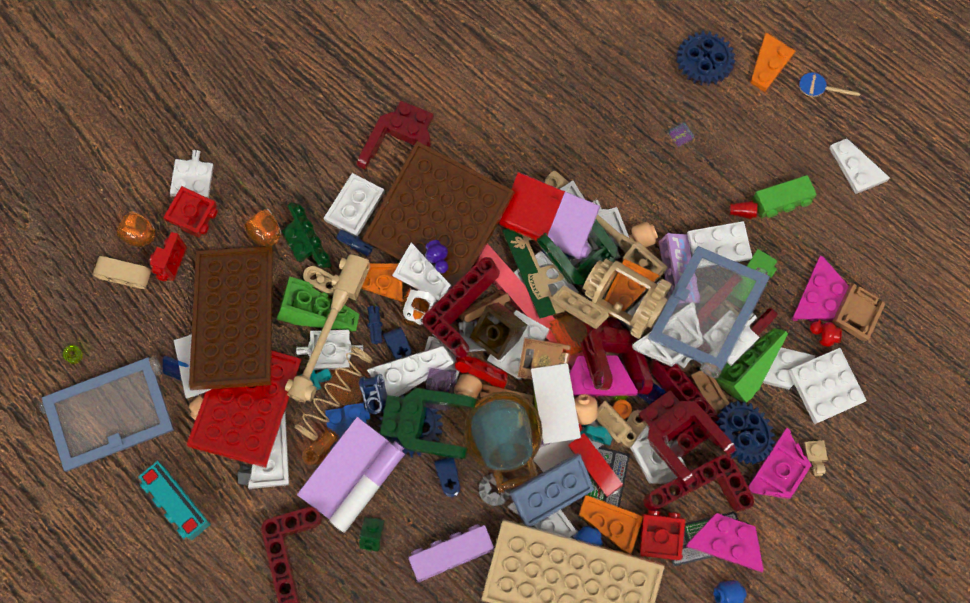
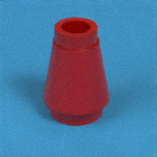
(744, 209)

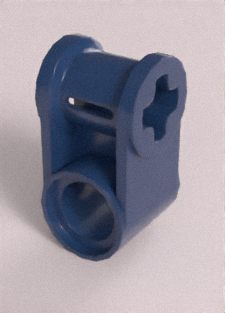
(397, 343)
(373, 389)
(447, 473)

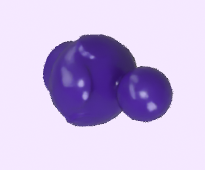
(436, 254)

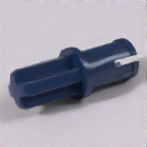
(355, 243)
(375, 325)

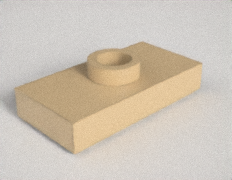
(613, 422)

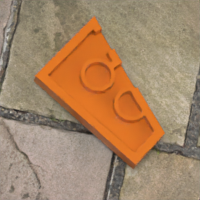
(770, 62)
(380, 281)
(627, 290)
(612, 522)

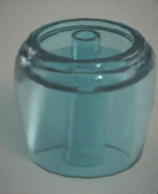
(502, 434)

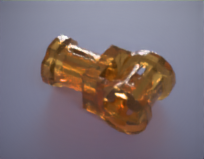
(320, 447)

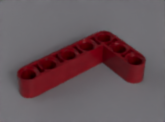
(457, 305)
(683, 384)
(715, 472)
(283, 556)

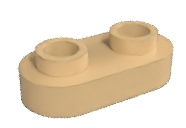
(322, 280)
(637, 429)

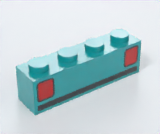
(174, 500)

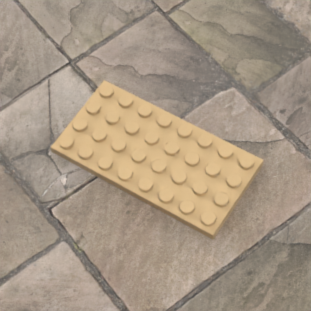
(553, 568)

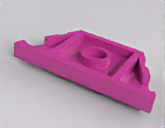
(822, 294)
(582, 381)
(781, 470)
(729, 541)

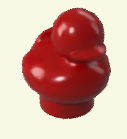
(829, 331)

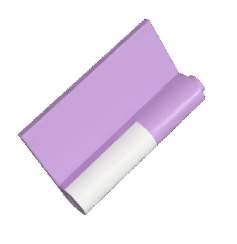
(351, 474)

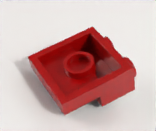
(191, 212)
(167, 261)
(662, 535)

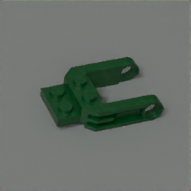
(579, 273)
(406, 416)

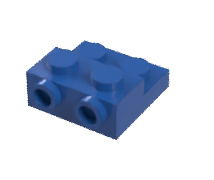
(342, 418)

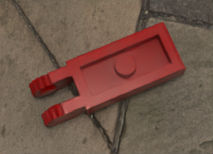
(482, 370)

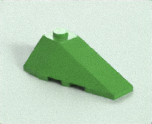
(309, 307)
(749, 371)

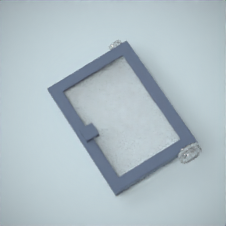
(709, 309)
(107, 413)

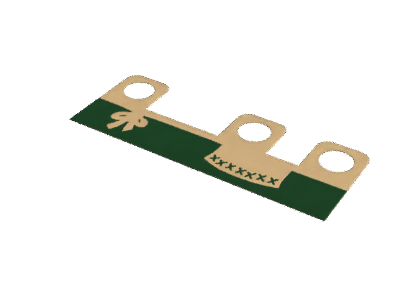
(533, 276)

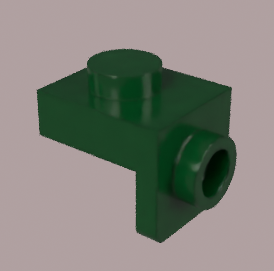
(371, 534)

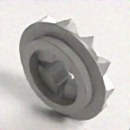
(493, 498)

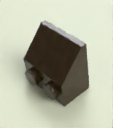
(498, 330)

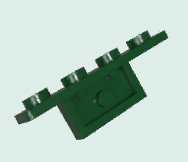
(303, 239)

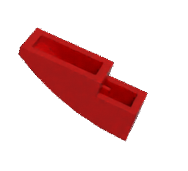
(596, 465)

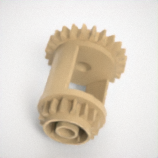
(650, 307)

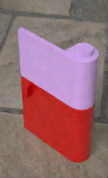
(549, 210)

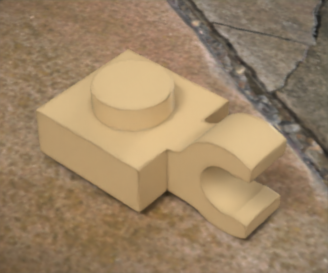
(816, 454)

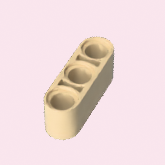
(122, 272)

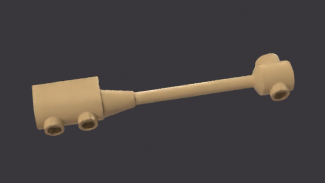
(633, 250)
(346, 286)

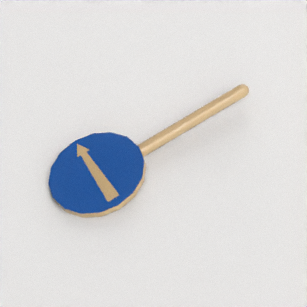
(815, 85)

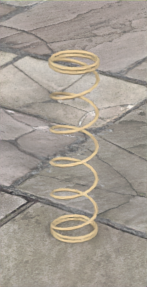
(356, 351)

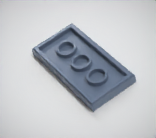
(552, 490)

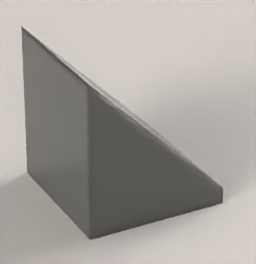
(244, 475)

